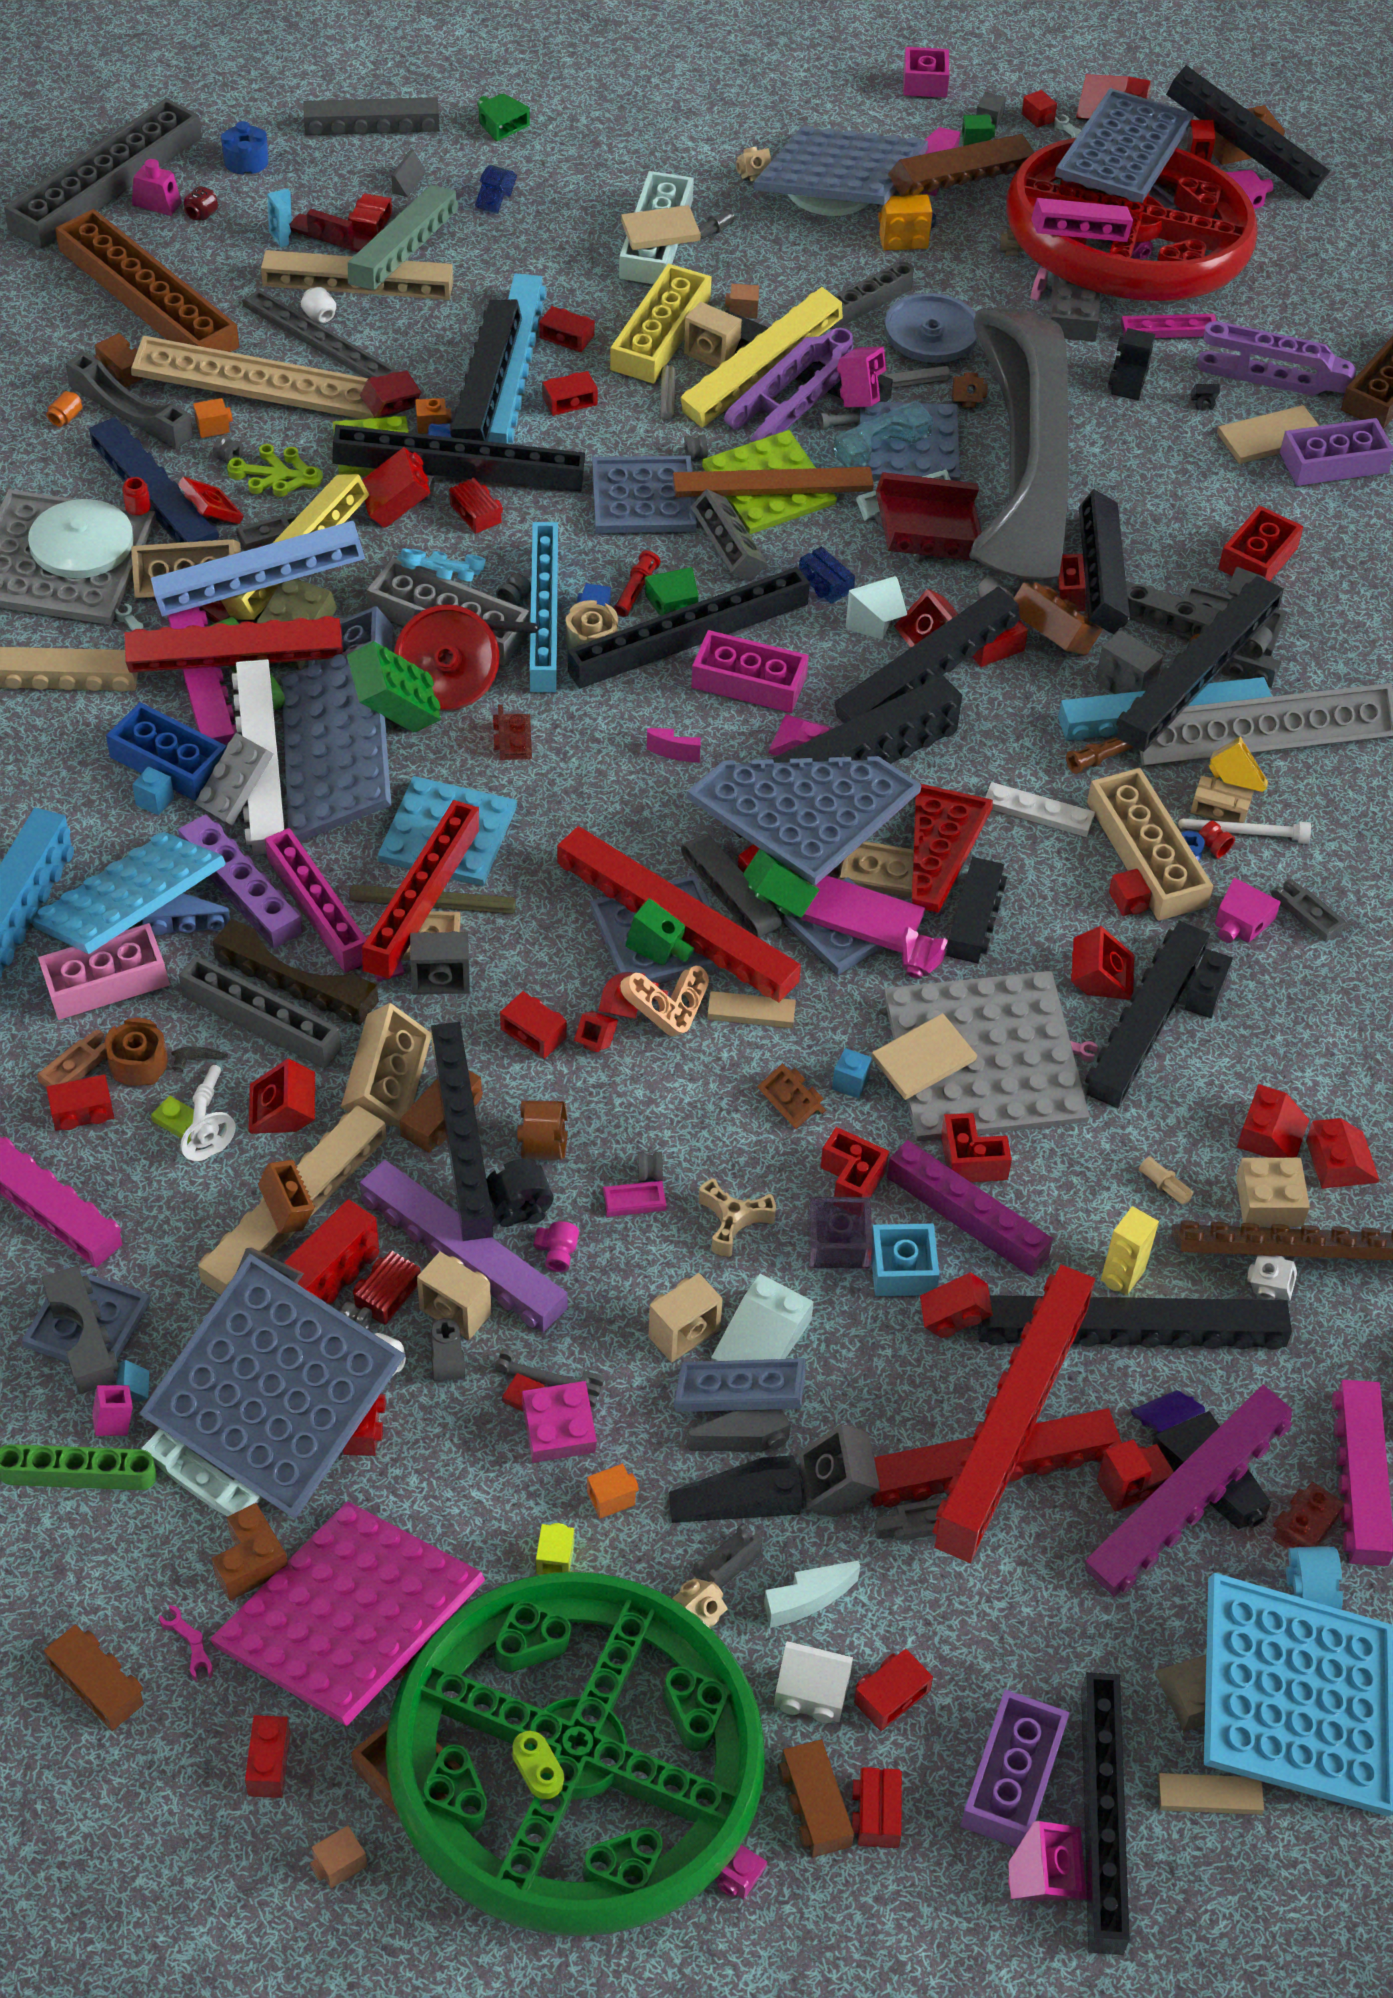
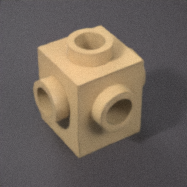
(752, 162)
(702, 1599)

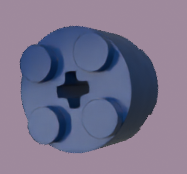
(245, 148)

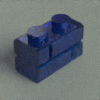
(826, 575)

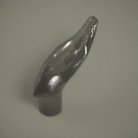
(194, 1053)

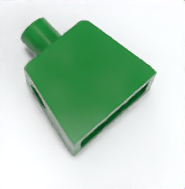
(502, 115)
(671, 590)
(657, 934)

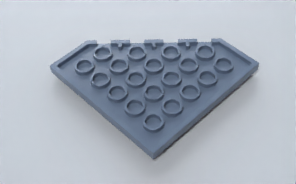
(805, 809)

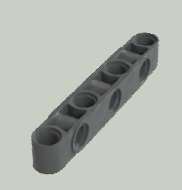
(1182, 616)

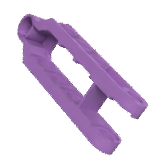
(1247, 341)
(782, 416)

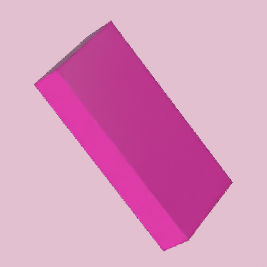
(634, 1198)

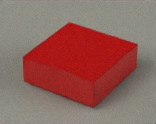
(513, 1393)

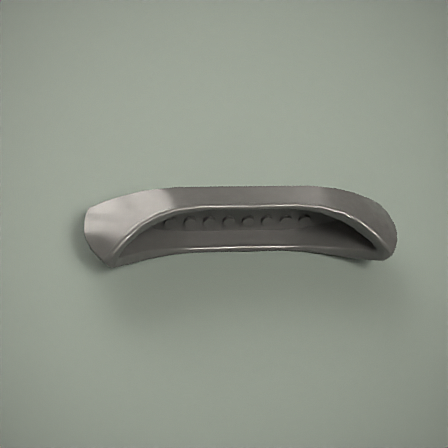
(1033, 377)

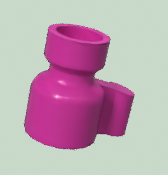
(560, 1241)

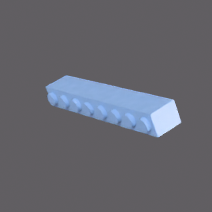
(257, 568)

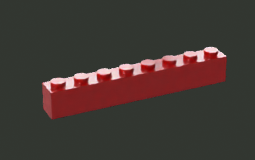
(230, 644)
(420, 889)
(1050, 1446)

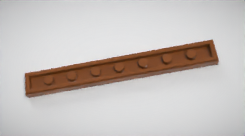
(774, 481)

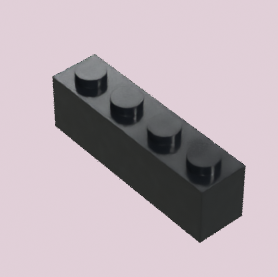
(975, 910)

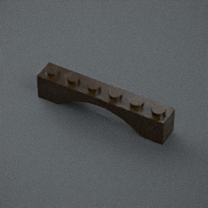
(341, 994)

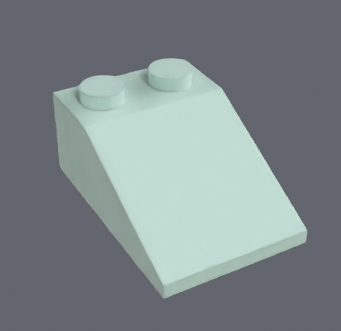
(765, 1323)

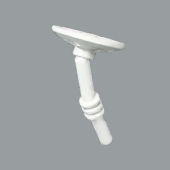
(206, 1126)

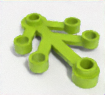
(304, 476)

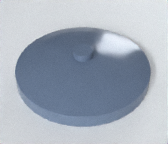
(931, 327)

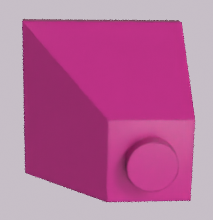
(795, 732)
(1048, 1864)

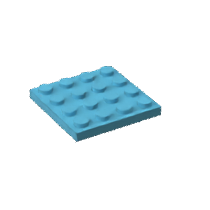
(421, 813)

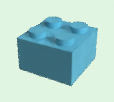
(904, 1259)

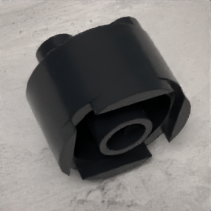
(519, 1192)

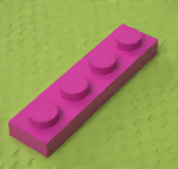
(1169, 325)

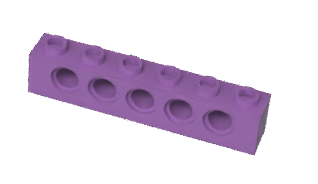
(245, 885)

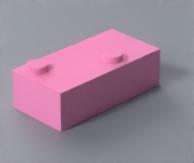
(110, 974)

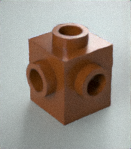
(960, 393)

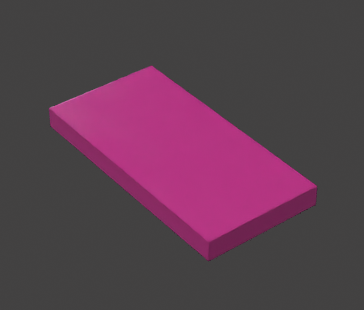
(862, 913)

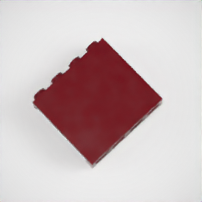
(928, 515)

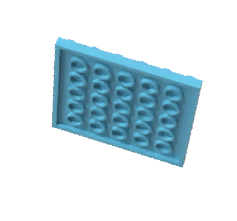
(1299, 1695)

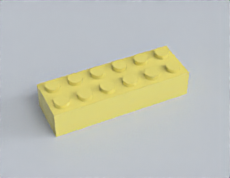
(659, 323)

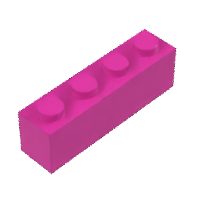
(1082, 219)

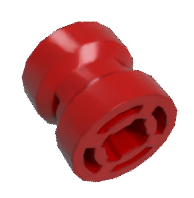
(1216, 839)

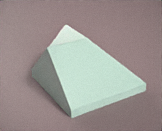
(874, 607)

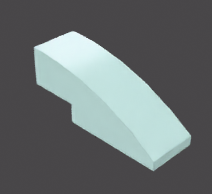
(809, 1593)

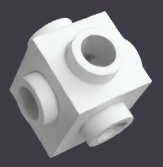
(1272, 1277)

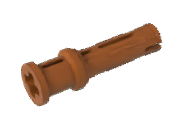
(1094, 754)

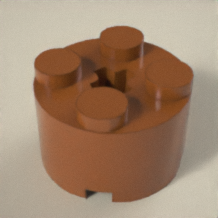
(136, 1052)
(543, 1130)

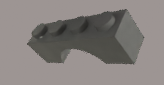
(69, 1300)

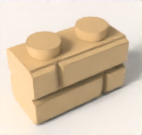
(1221, 800)

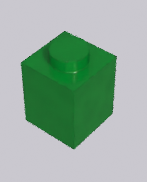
(977, 129)

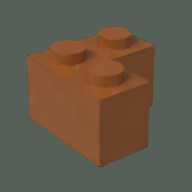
(253, 1558)

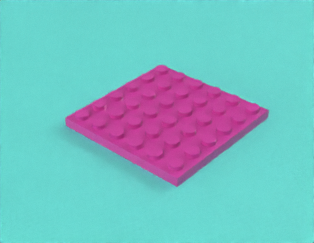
(347, 1612)

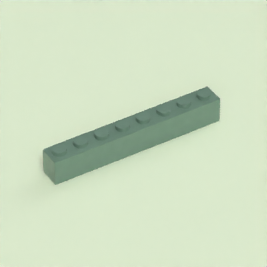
(402, 237)

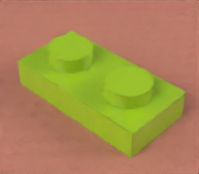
(174, 1117)

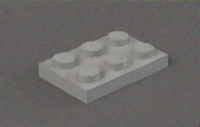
(234, 778)

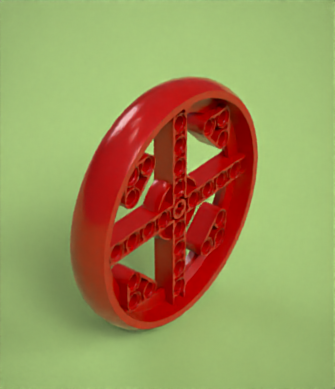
(1180, 267)

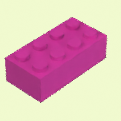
(749, 671)

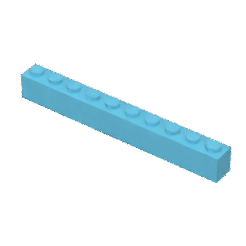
(529, 293)

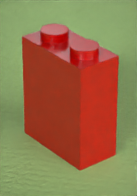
(395, 487)

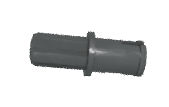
(716, 223)

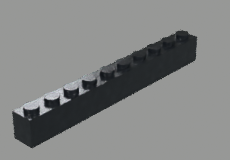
(462, 457)
(687, 627)
(1198, 663)
(1154, 1322)

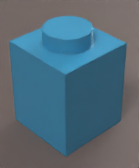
(153, 790)
(852, 1073)

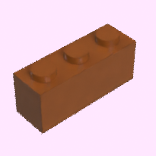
(424, 1120)
(95, 1676)
(815, 1798)

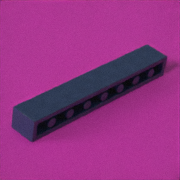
(130, 460)

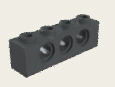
(729, 535)

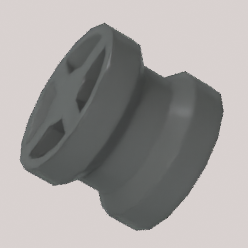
(696, 446)
(227, 449)
(650, 1166)
(361, 1316)

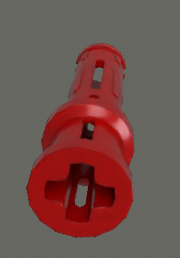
(636, 582)

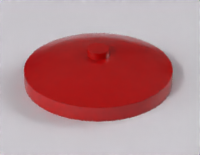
(454, 650)

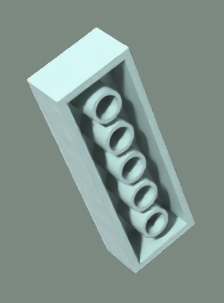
(659, 192)

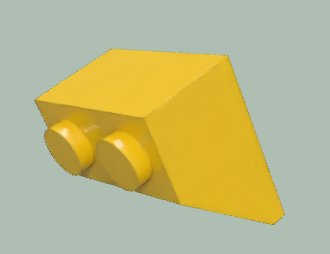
(1237, 766)

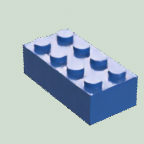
(160, 742)

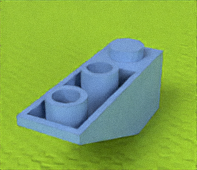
(187, 915)

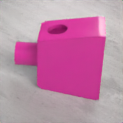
(1253, 186)
(155, 189)
(1245, 912)

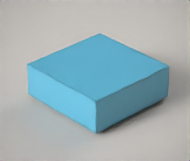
(136, 1378)

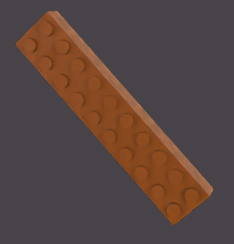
(144, 283)

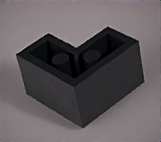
(1131, 364)

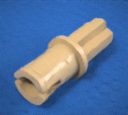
(1166, 1180)

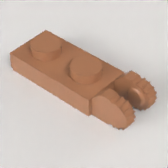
(75, 1061)

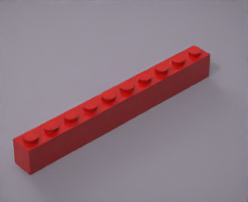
(705, 929)

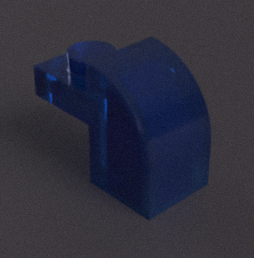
(495, 185)

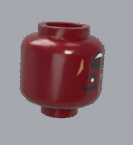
(200, 203)

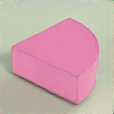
(1040, 282)

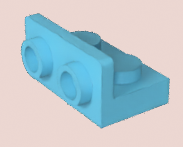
(280, 216)

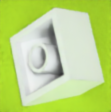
(813, 1682)

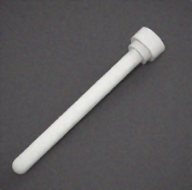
(1299, 832)

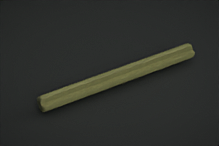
(447, 900)

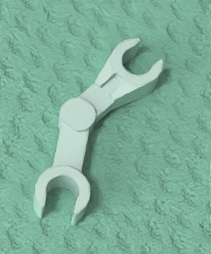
(1065, 125)
(128, 618)

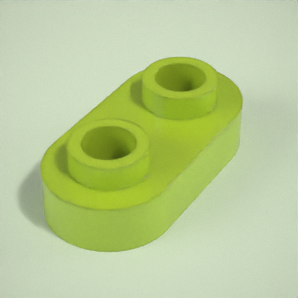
(536, 1762)

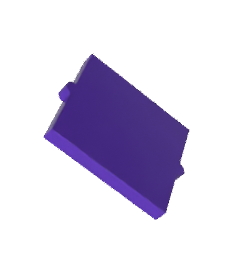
(1167, 1411)

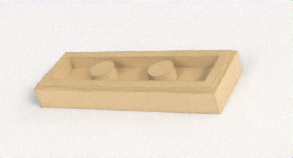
(751, 1009)
(1210, 1794)

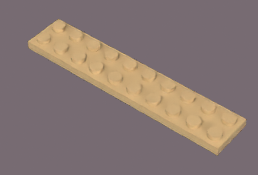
(251, 377)

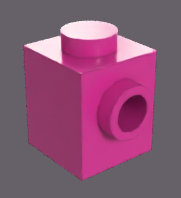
(112, 1410)

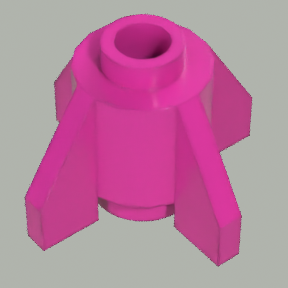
(921, 953)

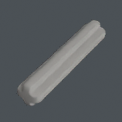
(919, 376)
(667, 392)

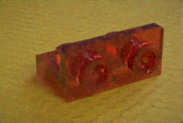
(513, 735)

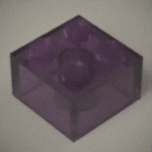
(839, 1232)

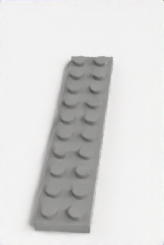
(1276, 723)

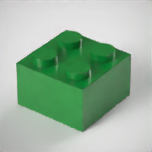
(779, 884)

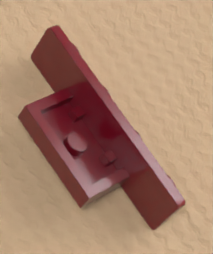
(330, 230)

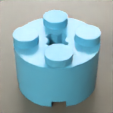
(1315, 1574)

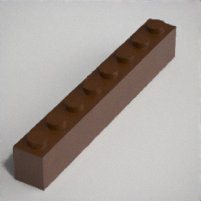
(960, 165)

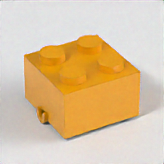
(905, 222)

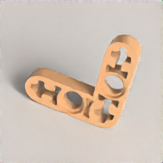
(641, 990)

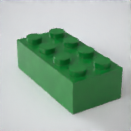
(394, 687)

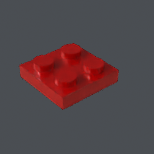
(210, 501)

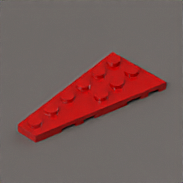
(943, 837)

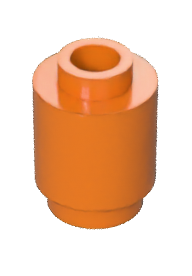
(64, 408)

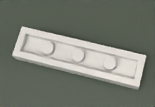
(1040, 809)

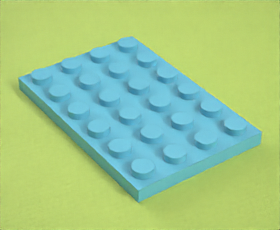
(127, 892)

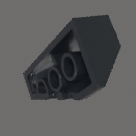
(747, 1491)

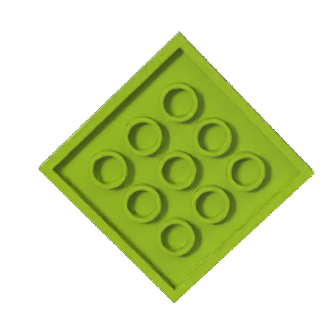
(769, 453)

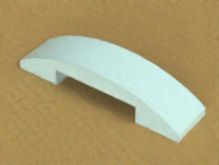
(198, 1475)

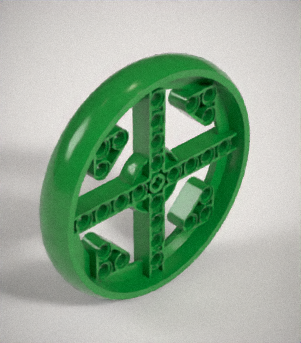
(604, 1900)

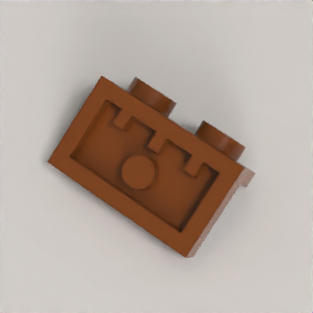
(790, 1096)

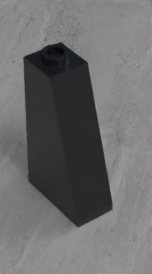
(1243, 1500)

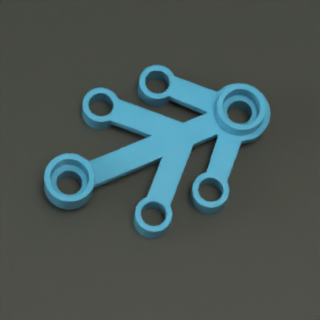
(438, 561)

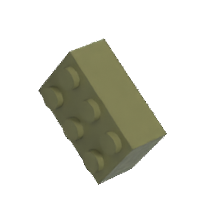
(298, 600)

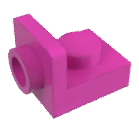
(741, 1873)

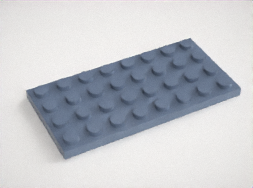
(1124, 145)
(331, 749)

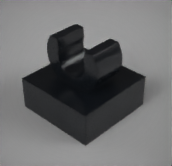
(1205, 392)

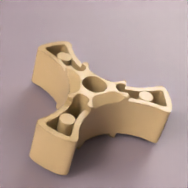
(734, 1214)

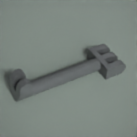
(506, 1365)

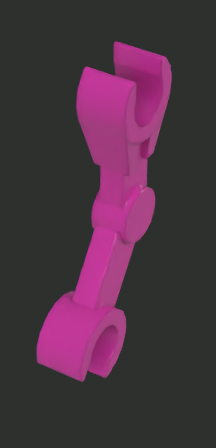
(194, 1638)

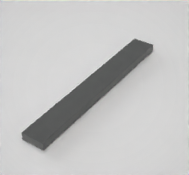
(316, 335)

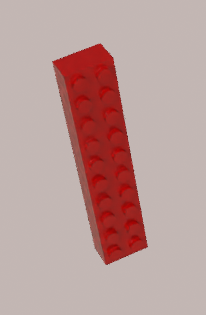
(1012, 1413)

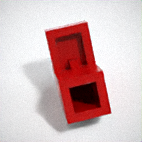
(614, 1002)

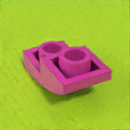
(662, 742)

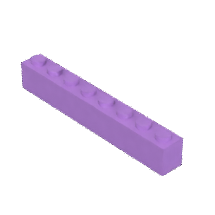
(439, 1228)

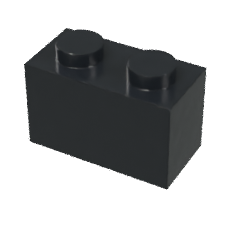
(1208, 983)

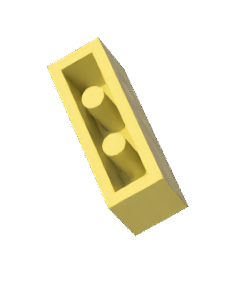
(1129, 1250)

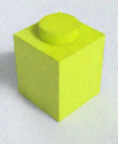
(554, 1548)

